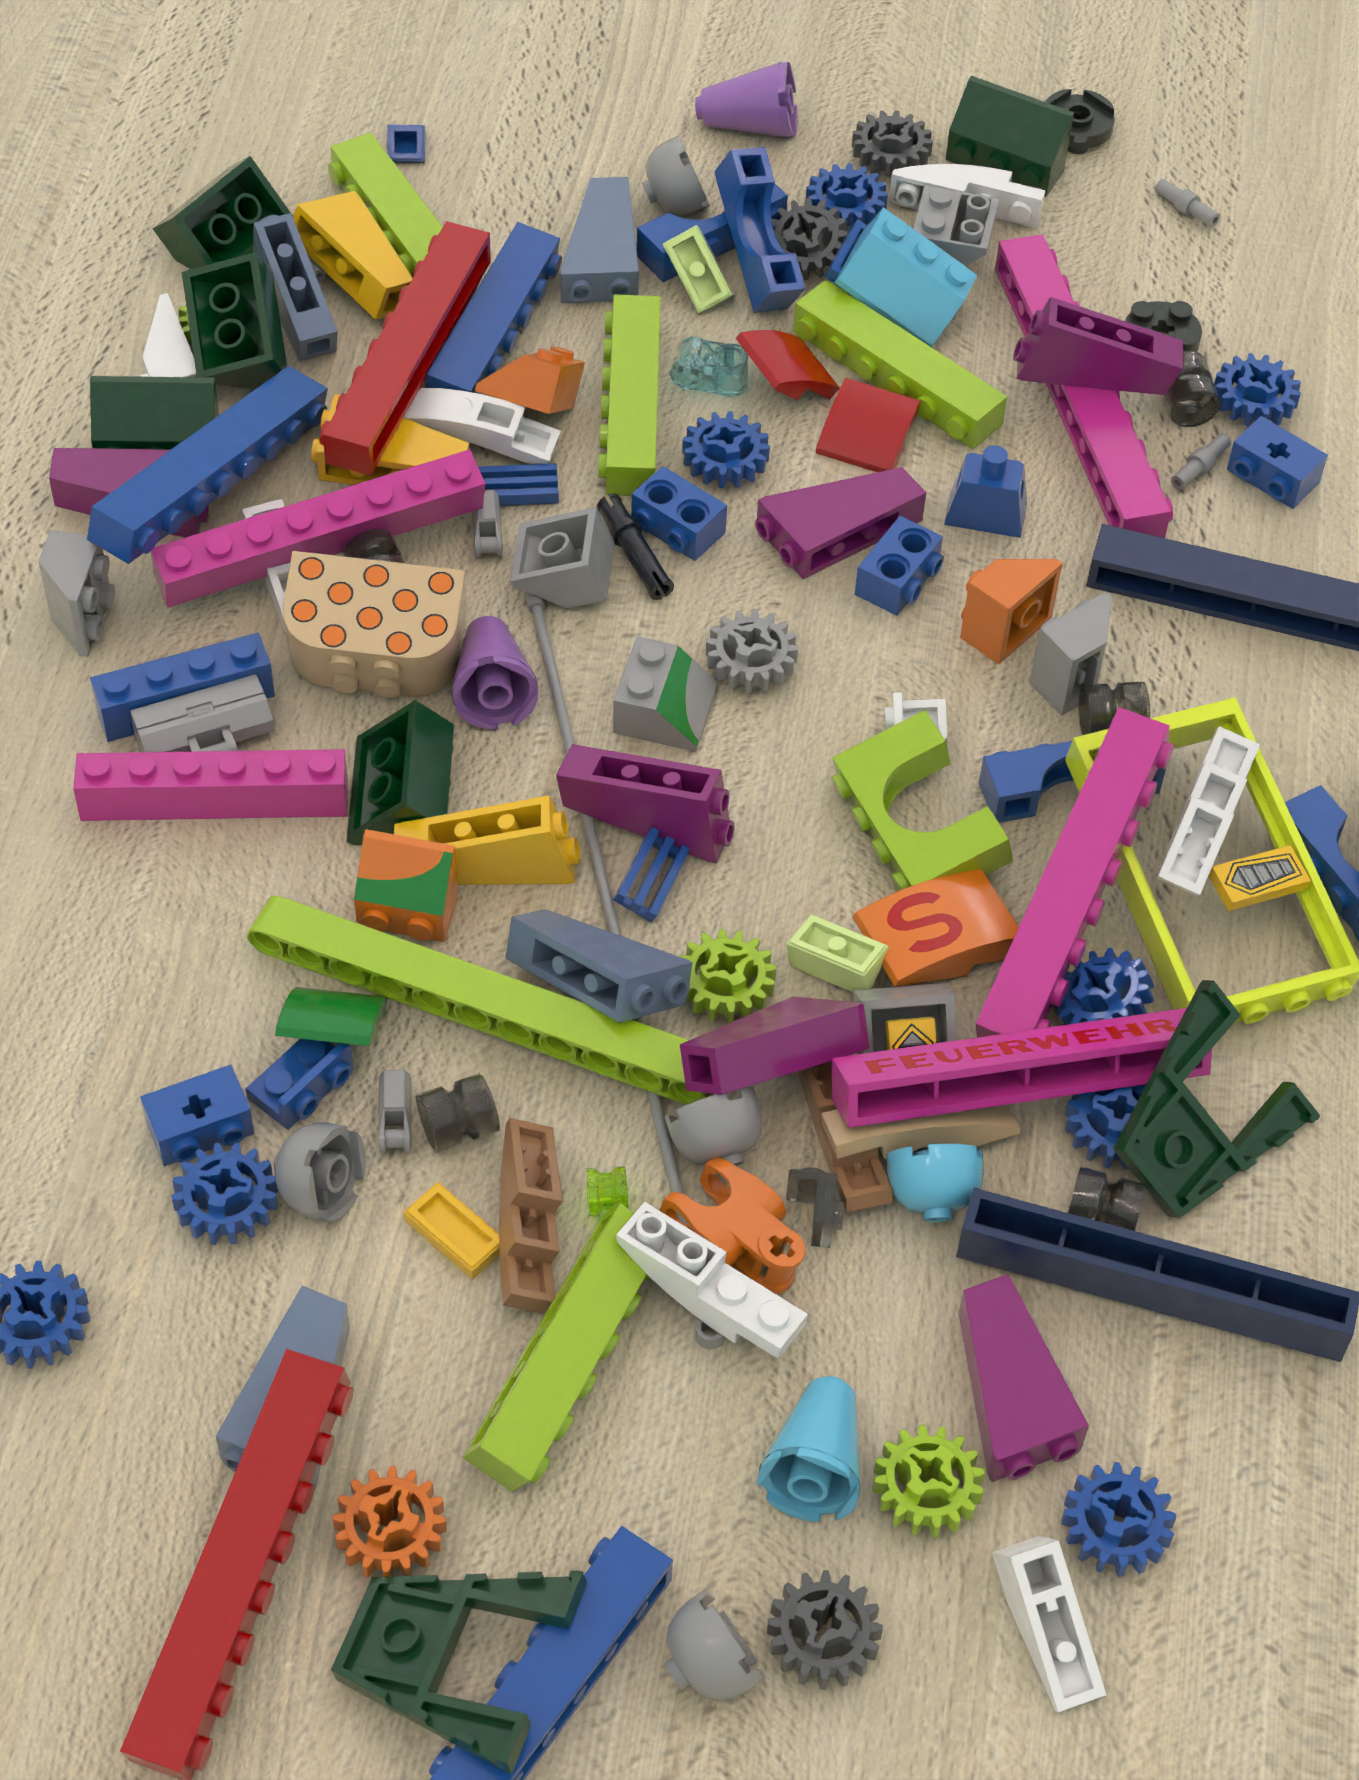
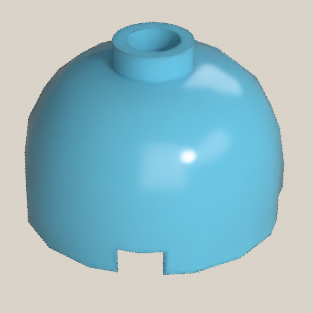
(935, 1178)

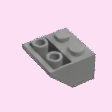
(957, 221)
(76, 587)
(1071, 652)

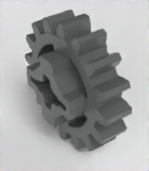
(891, 142)
(820, 226)
(840, 1640)

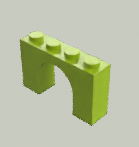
(873, 778)

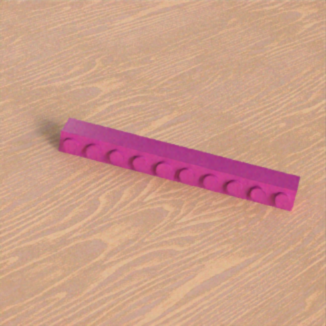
(1092, 416)

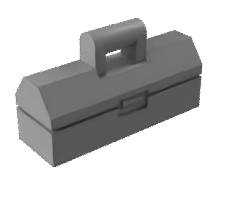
(204, 719)

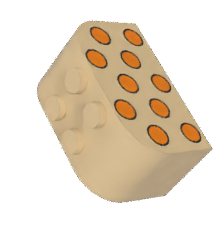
(374, 624)

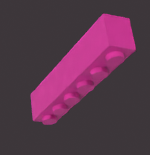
(211, 784)

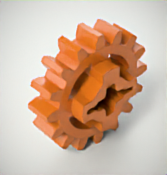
(400, 1541)

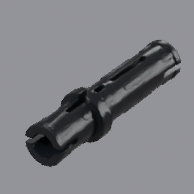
(627, 533)

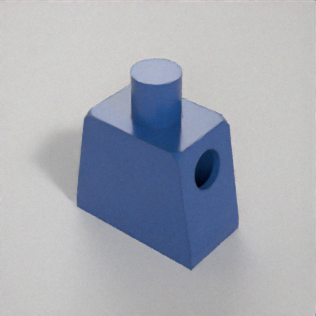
(989, 494)

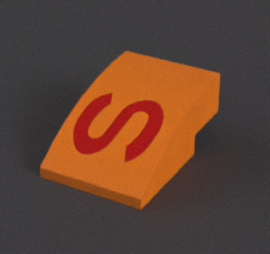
(939, 928)

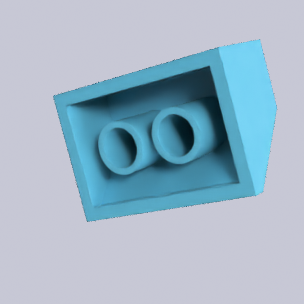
(905, 277)

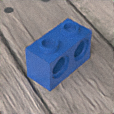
(679, 513)
(899, 566)

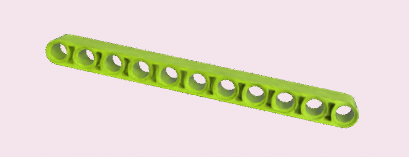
(472, 996)

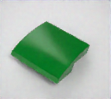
(331, 1016)

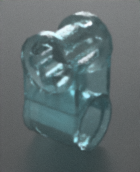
(714, 366)

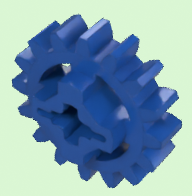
(849, 193)
(1257, 389)
(725, 449)
(1106, 989)
(1099, 1120)
(226, 1194)
(40, 1295)
(1125, 1496)

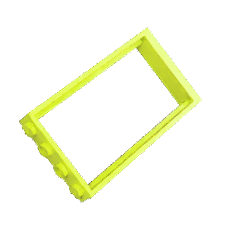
(1192, 727)

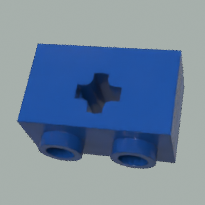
(1277, 462)
(197, 1115)

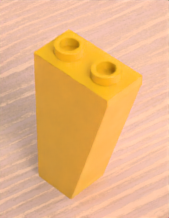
(353, 251)
(409, 447)
(504, 842)

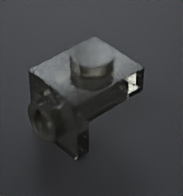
(817, 1188)

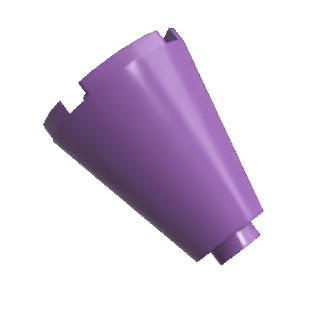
(752, 102)
(493, 677)

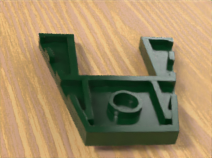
(1171, 1136)
(408, 1636)

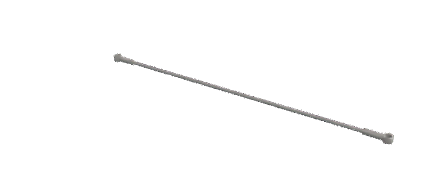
(536, 607)

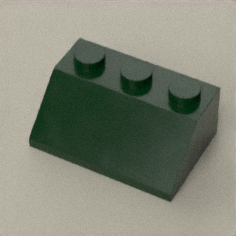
(1010, 134)
(220, 217)
(235, 321)
(149, 410)
(400, 771)

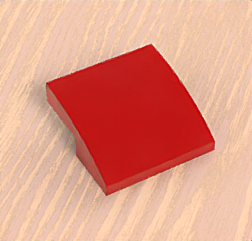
(787, 363)
(867, 426)

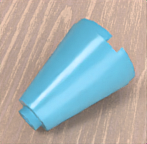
(816, 1454)

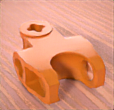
(742, 1224)

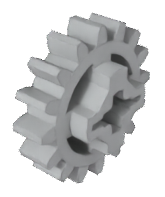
(751, 651)

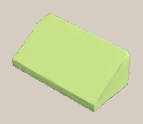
(698, 269)
(836, 954)

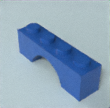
(746, 194)
(715, 230)
(174, 676)
(1019, 778)
(1320, 827)

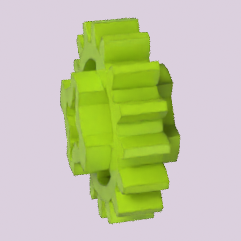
(727, 974)
(940, 1498)

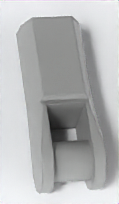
(487, 526)
(394, 1109)

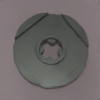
(1097, 116)
(1167, 317)

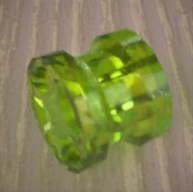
(606, 1189)

